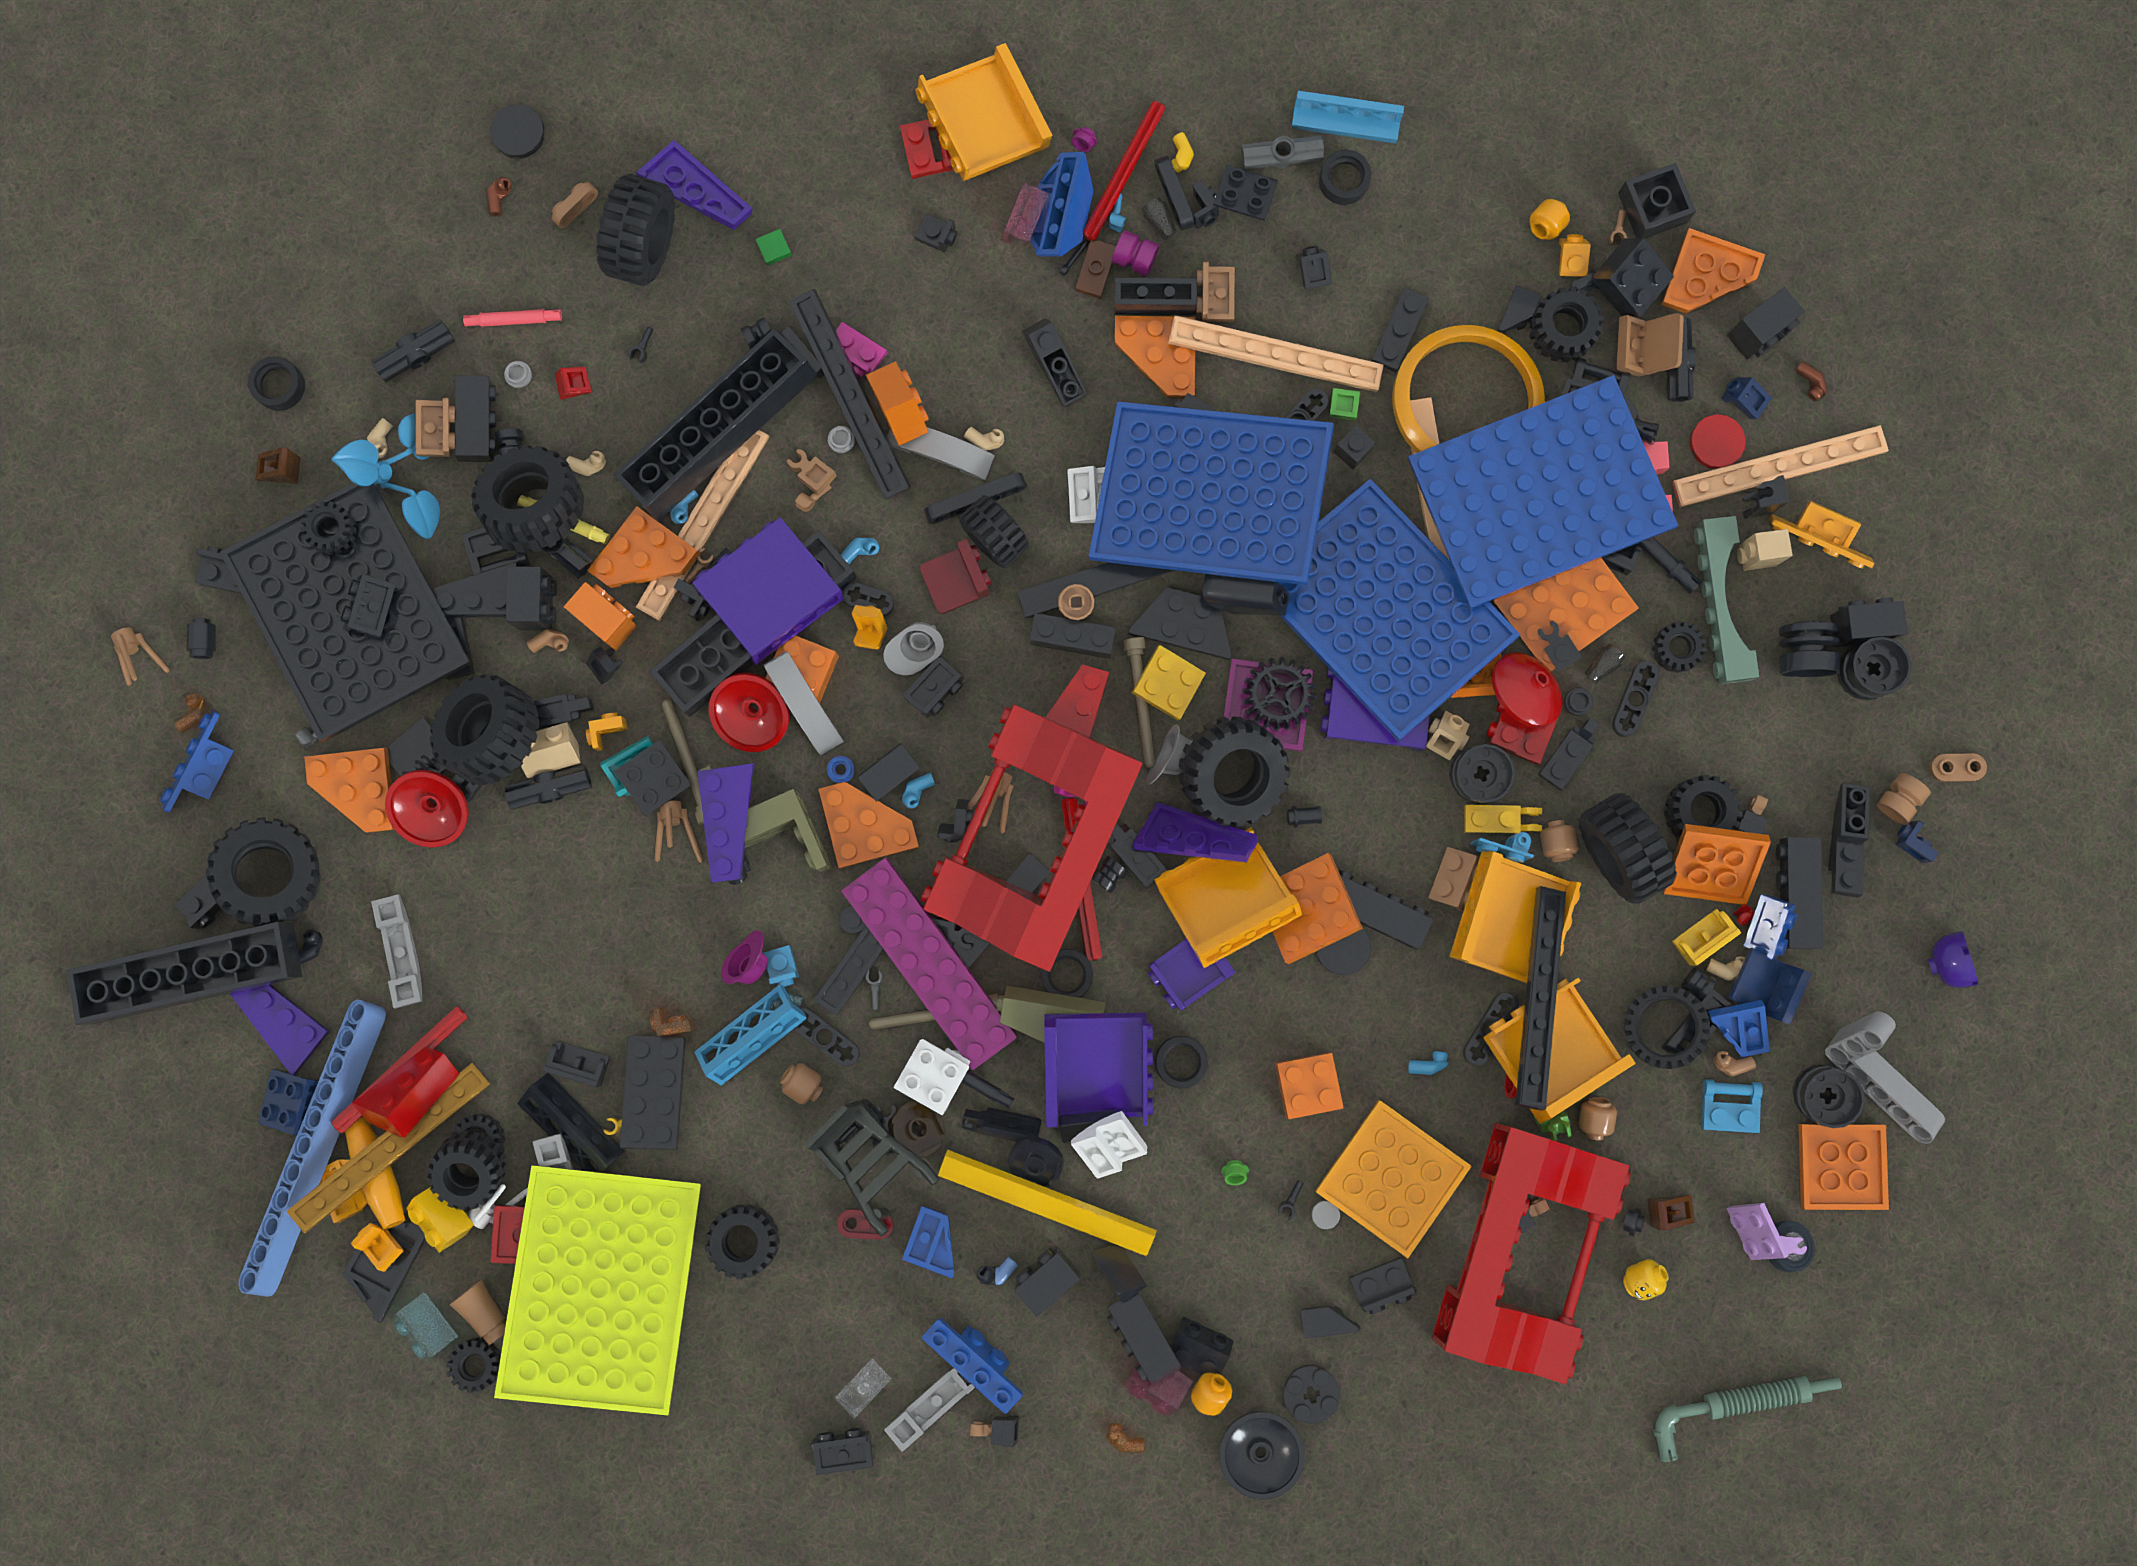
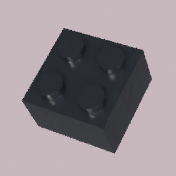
(1656, 201)
(1632, 277)
(1766, 324)
(530, 598)
(1867, 621)
(1046, 1281)

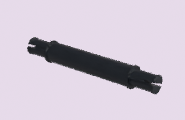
(987, 1089)

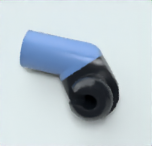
(996, 1275)

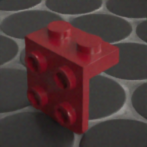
(955, 578)

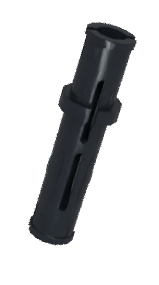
(1670, 564)

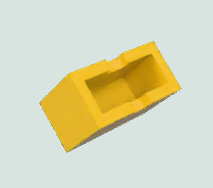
(437, 1220)

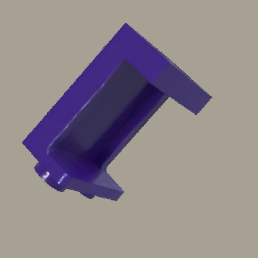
(1184, 975)

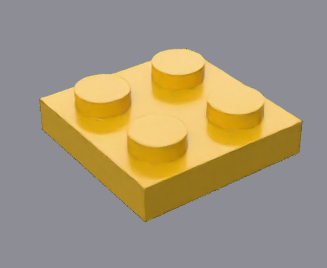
(1168, 682)

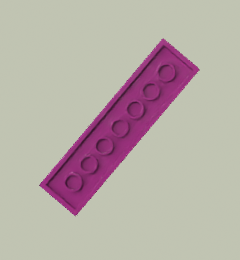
(929, 963)

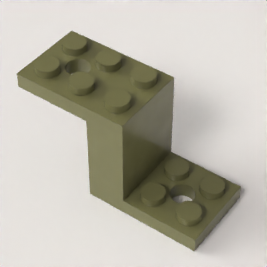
(781, 814)

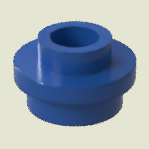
(840, 760)

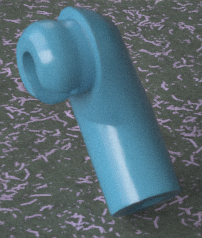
(860, 546)

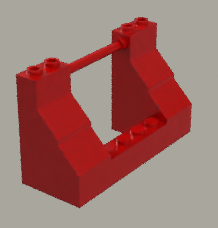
(1001, 912)
(1470, 1316)

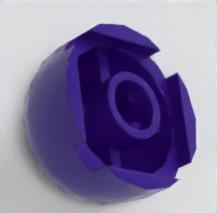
(1953, 961)

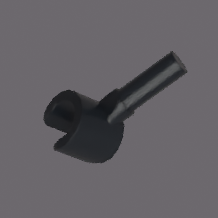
(641, 346)
(1291, 1200)

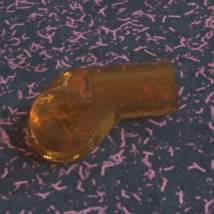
(195, 712)
(1122, 1442)

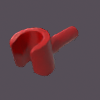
(1745, 914)

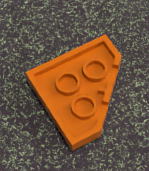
(1709, 270)
(1146, 344)
(642, 553)
(354, 784)
(862, 827)

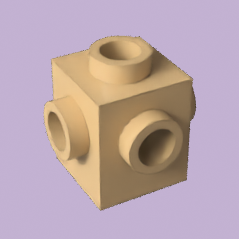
(1447, 735)

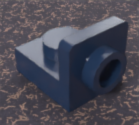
(1747, 396)
(1916, 847)

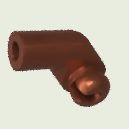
(496, 194)
(1816, 380)

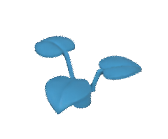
(360, 465)

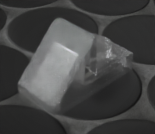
(862, 1388)

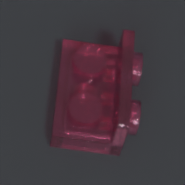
(1025, 214)
(1163, 1396)

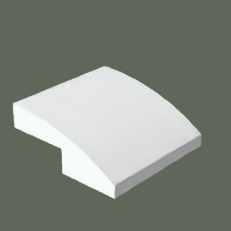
(1084, 493)
(1109, 1144)

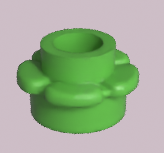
(1235, 1172)

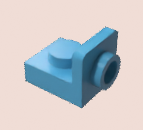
(781, 966)

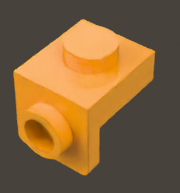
(1574, 255)
(870, 626)
(609, 723)
(378, 1246)

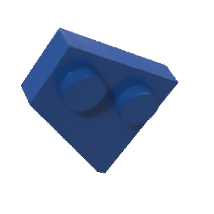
(1744, 1027)
(931, 1242)

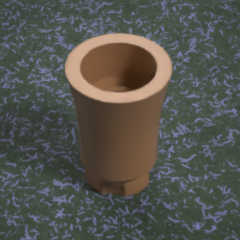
(481, 1312)

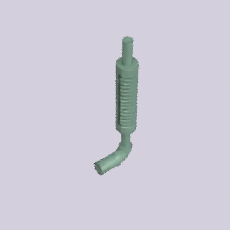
(1736, 1402)

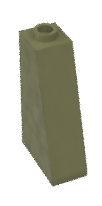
(1025, 1009)

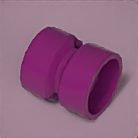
(1135, 253)

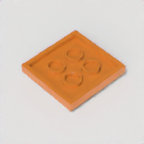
(1717, 863)
(1324, 908)
(1843, 1167)

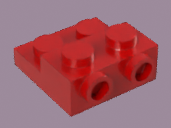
(1518, 738)

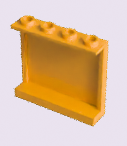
(984, 114)
(1226, 902)
(1500, 915)
(1579, 1052)

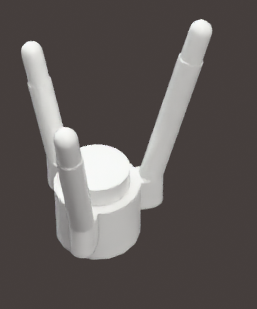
(484, 1214)

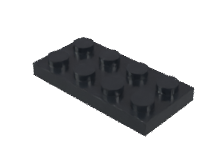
(652, 1093)

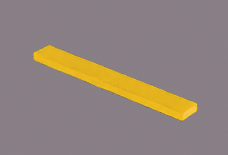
(1047, 1202)

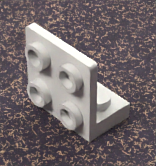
(931, 1076)

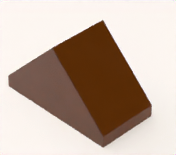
(278, 466)
(1670, 1211)

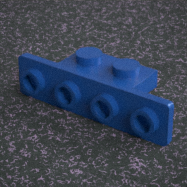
(202, 766)
(975, 1361)

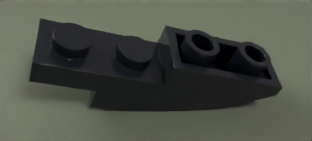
(1848, 839)

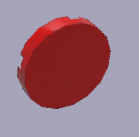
(1717, 441)

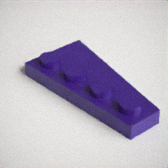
(696, 185)
(725, 815)
(1188, 834)
(282, 1024)

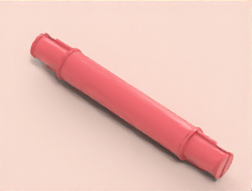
(512, 317)

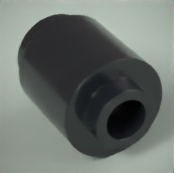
(201, 638)

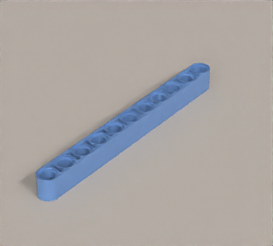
(312, 1147)

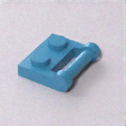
(1731, 1116)

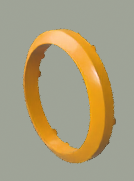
(1509, 348)

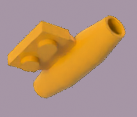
(380, 1193)

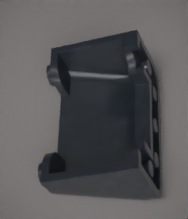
(1245, 595)

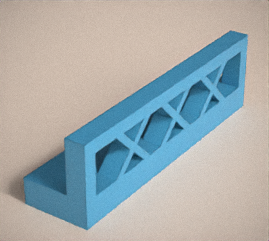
(1347, 116)
(750, 1041)

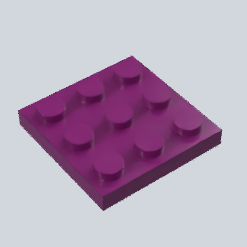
(1239, 670)

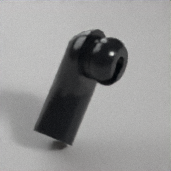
(311, 947)

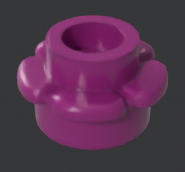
(1084, 139)

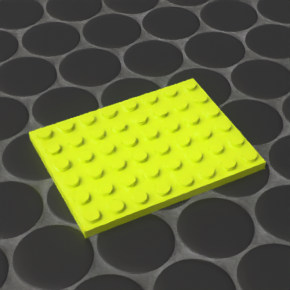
(598, 1291)

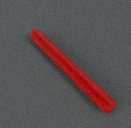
(1123, 171)
(1086, 907)
(431, 1040)

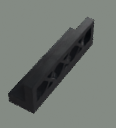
(572, 1123)

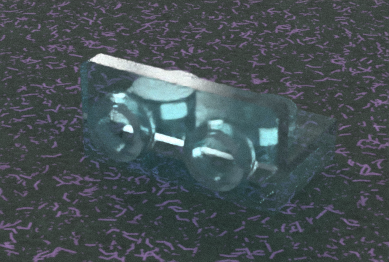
(424, 1327)

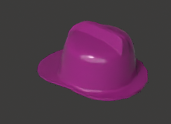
(746, 961)

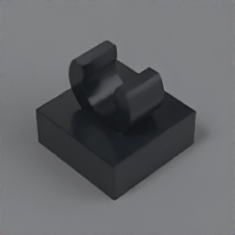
(601, 664)

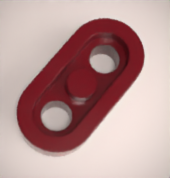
(863, 1229)

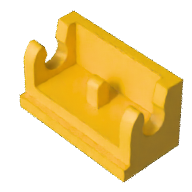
(1706, 937)

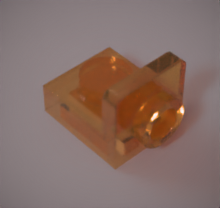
(675, 1026)

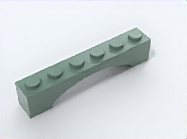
(1733, 658)

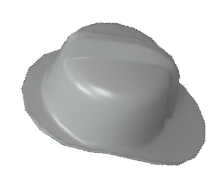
(913, 648)
(1170, 755)

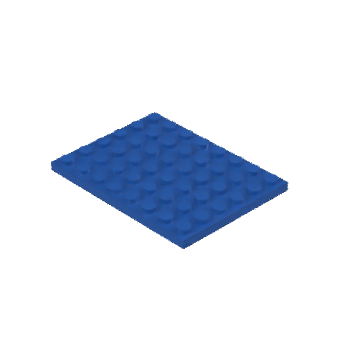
(1212, 492)
(1542, 492)
(1391, 613)

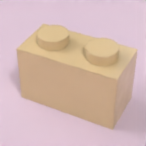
(1764, 550)
(552, 751)

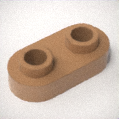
(568, 210)
(1958, 767)

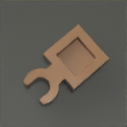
(812, 473)

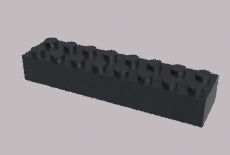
(716, 424)
(715, 653)
(184, 973)

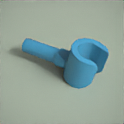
(1117, 221)

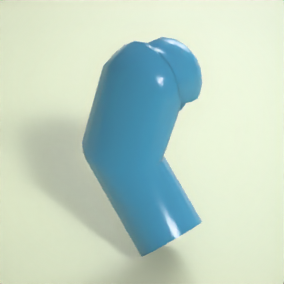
(679, 513)
(914, 790)
(1429, 1067)

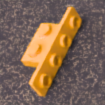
(1826, 529)

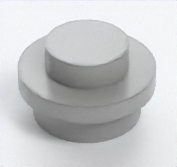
(518, 374)
(841, 439)

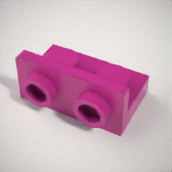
(862, 351)

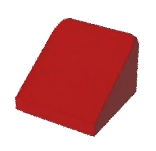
(572, 382)

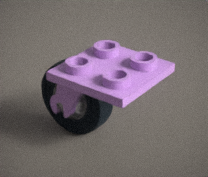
(1784, 1244)

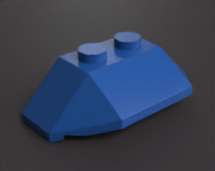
(1066, 206)

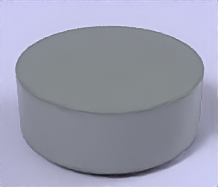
(1325, 1214)

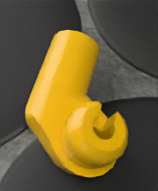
(1184, 155)

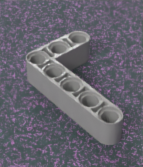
(1855, 1052)

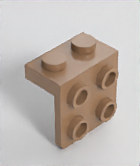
(1650, 344)

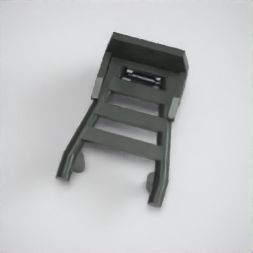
(841, 1129)

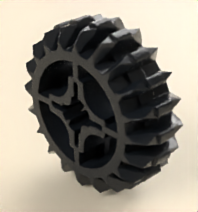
(1285, 704)

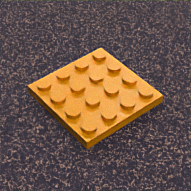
(1393, 1178)

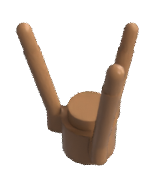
(126, 644)
(1003, 788)
(669, 816)

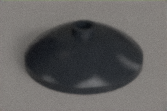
(1263, 1475)

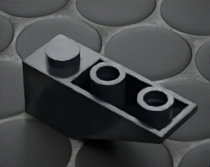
(1054, 361)

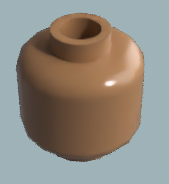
(1559, 841)
(801, 1083)
(1597, 1118)

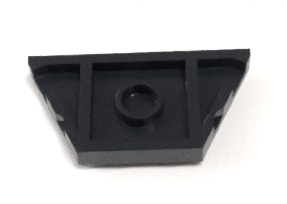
(1184, 622)
(379, 1287)

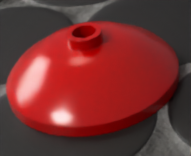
(1527, 689)
(742, 724)
(417, 817)

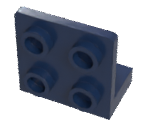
(1771, 981)
(286, 1101)

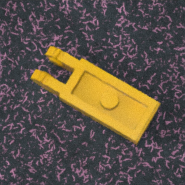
(1499, 819)

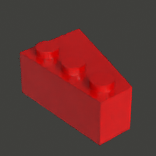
(1080, 700)
(407, 1092)

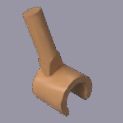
(1619, 228)
(806, 503)
(699, 566)

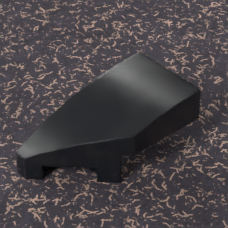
(1519, 309)
(1326, 1322)

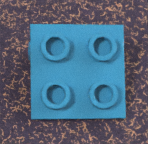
(1515, 848)

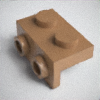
(1217, 293)
(433, 428)
(1454, 878)

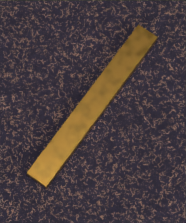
(383, 1153)

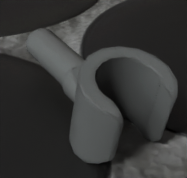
(306, 738)
(875, 989)

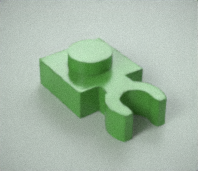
(1555, 1125)

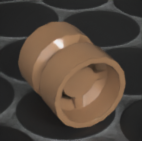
(1075, 602)
(1905, 796)

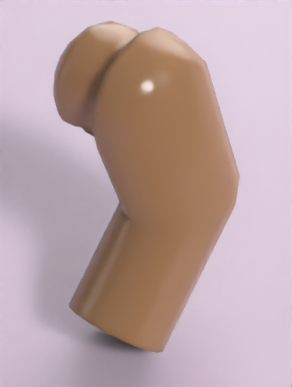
(550, 638)
(1732, 1066)

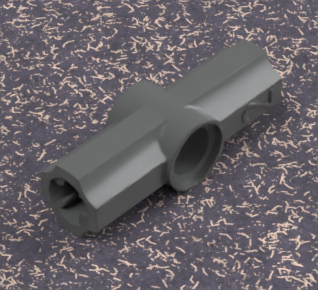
(1298, 149)

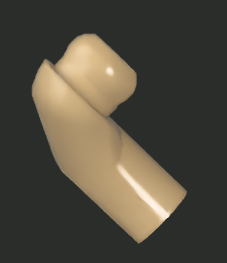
(377, 436)
(986, 441)
(589, 466)
(1725, 971)

